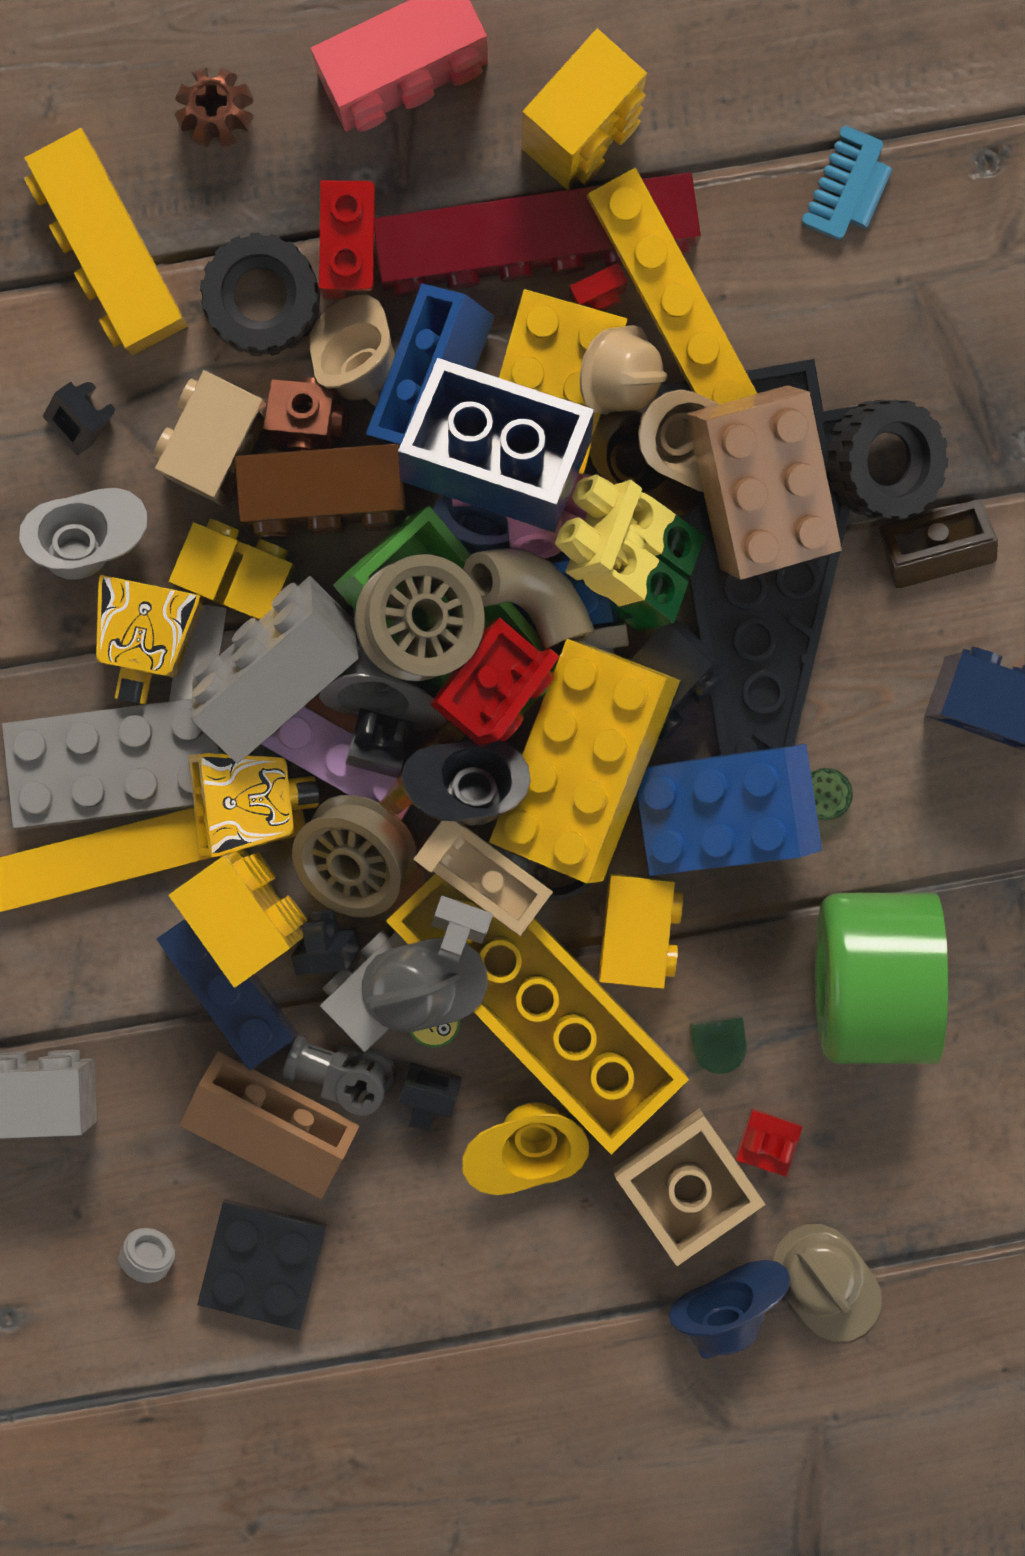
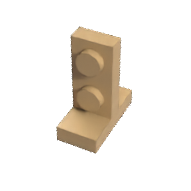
(483, 875)

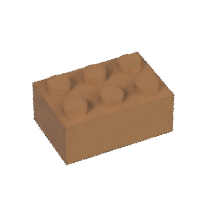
(764, 481)

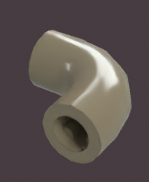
(534, 586)

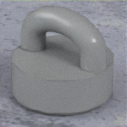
(146, 1255)

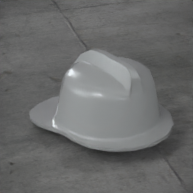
(83, 531)

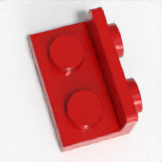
(346, 237)

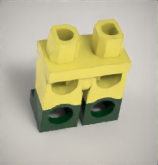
(629, 550)

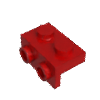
(495, 684)

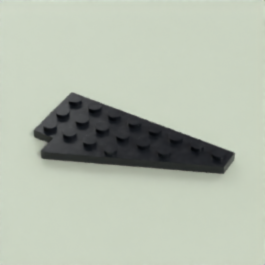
(767, 622)

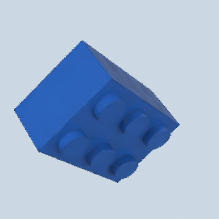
(729, 810)

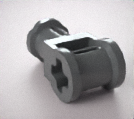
(342, 1074)

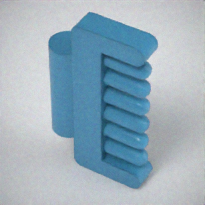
(862, 187)

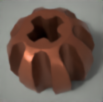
(201, 97)

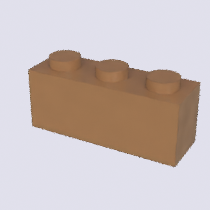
(269, 1125)

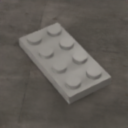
(102, 763)

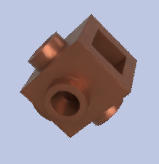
(304, 416)

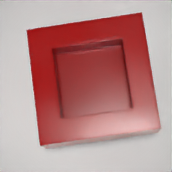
(600, 289)

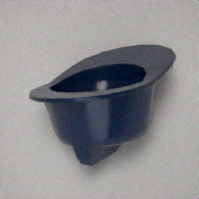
(730, 1309)

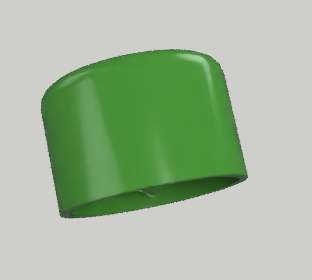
(881, 978)

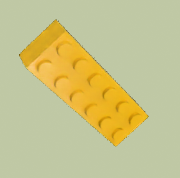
(558, 1021)

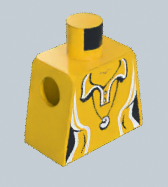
(143, 632)
(245, 801)

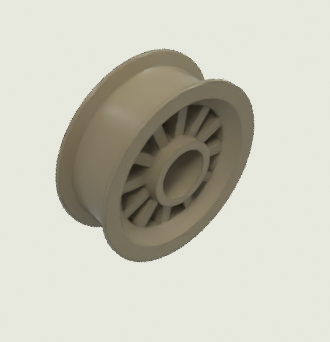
(466, 622)
(354, 856)

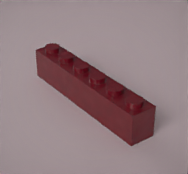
(516, 237)

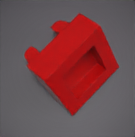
(768, 1142)

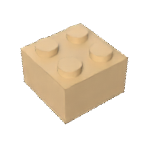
(211, 431)
(688, 1187)

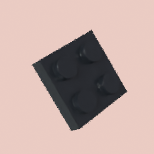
(262, 1264)

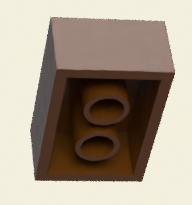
(320, 490)

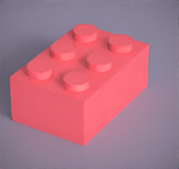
(400, 59)

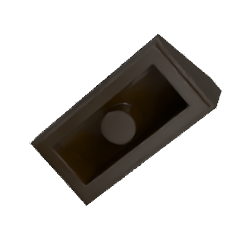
(939, 543)

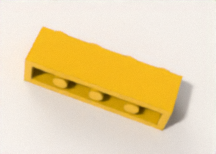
(105, 242)

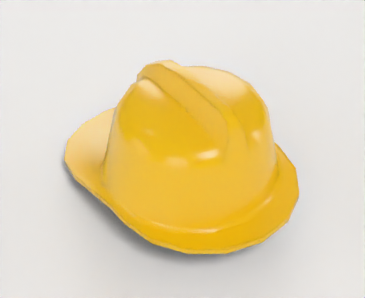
(525, 1151)

